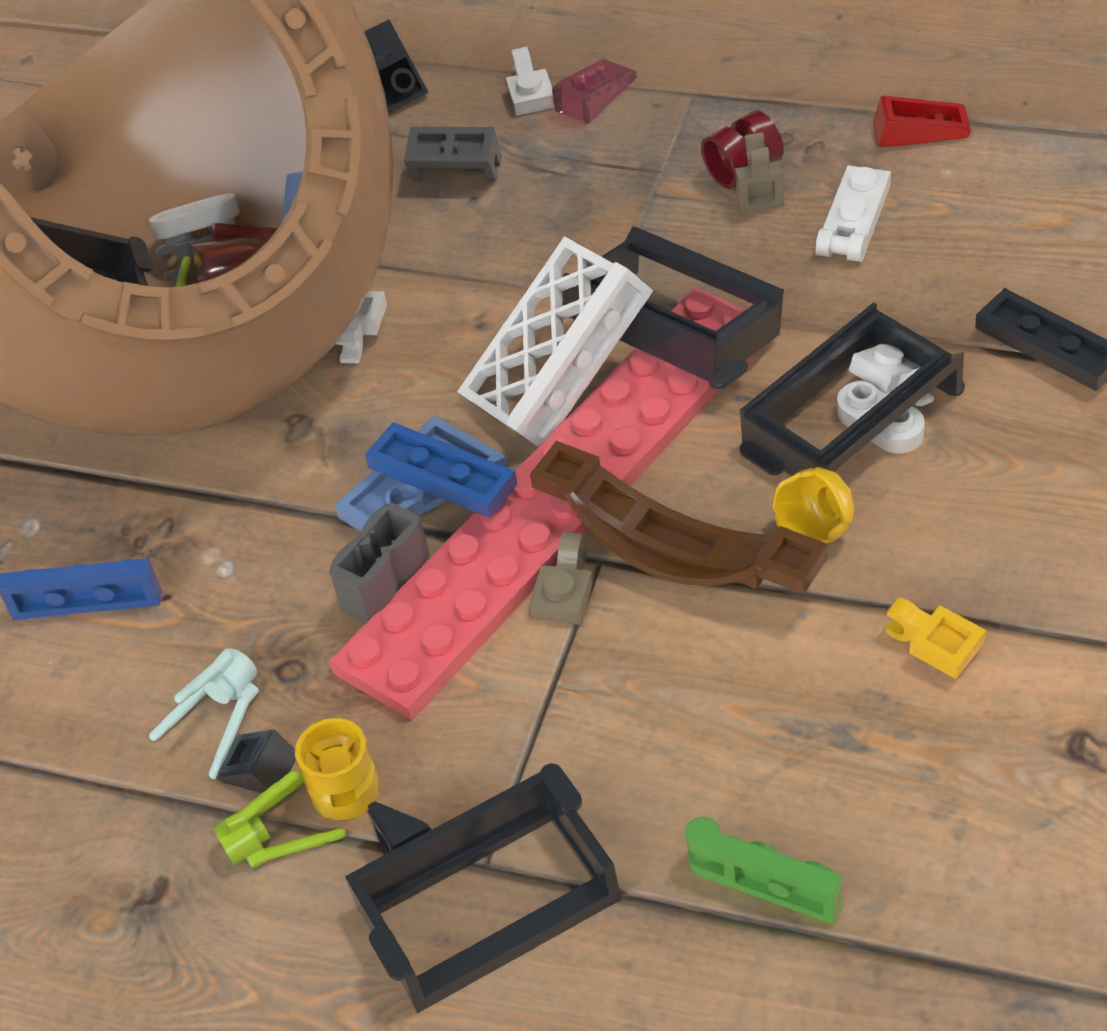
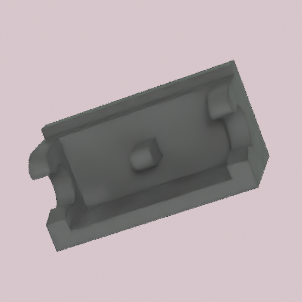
(452, 149)

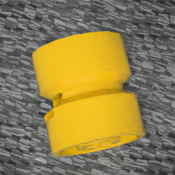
(337, 768)

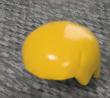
(814, 504)

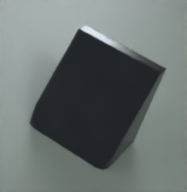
(257, 761)
(394, 827)

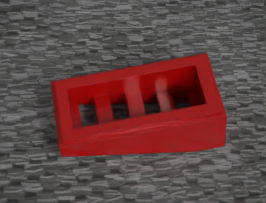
(917, 121)

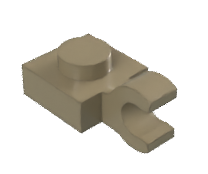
(761, 182)
(563, 590)

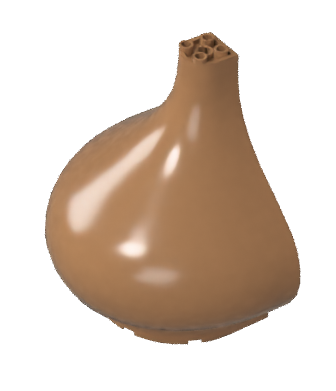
(164, 116)

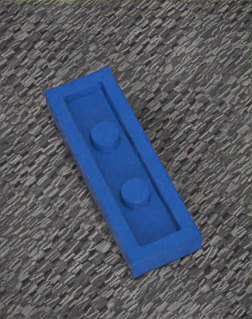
(441, 469)
(80, 589)

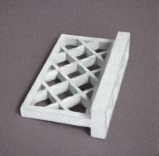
(574, 355)

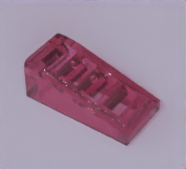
(591, 89)

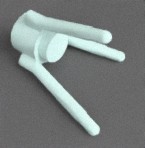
(223, 681)

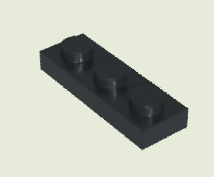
(1045, 337)

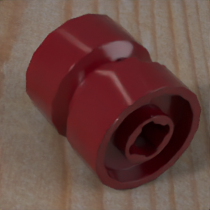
(727, 150)

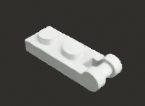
(854, 213)

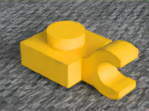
(938, 639)

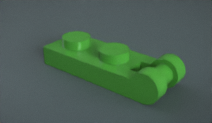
(763, 872)

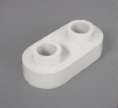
(177, 223)
(897, 438)

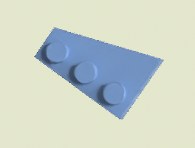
(380, 489)

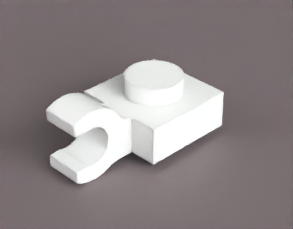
(528, 89)
(365, 323)
(885, 369)

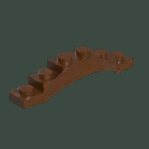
(669, 541)

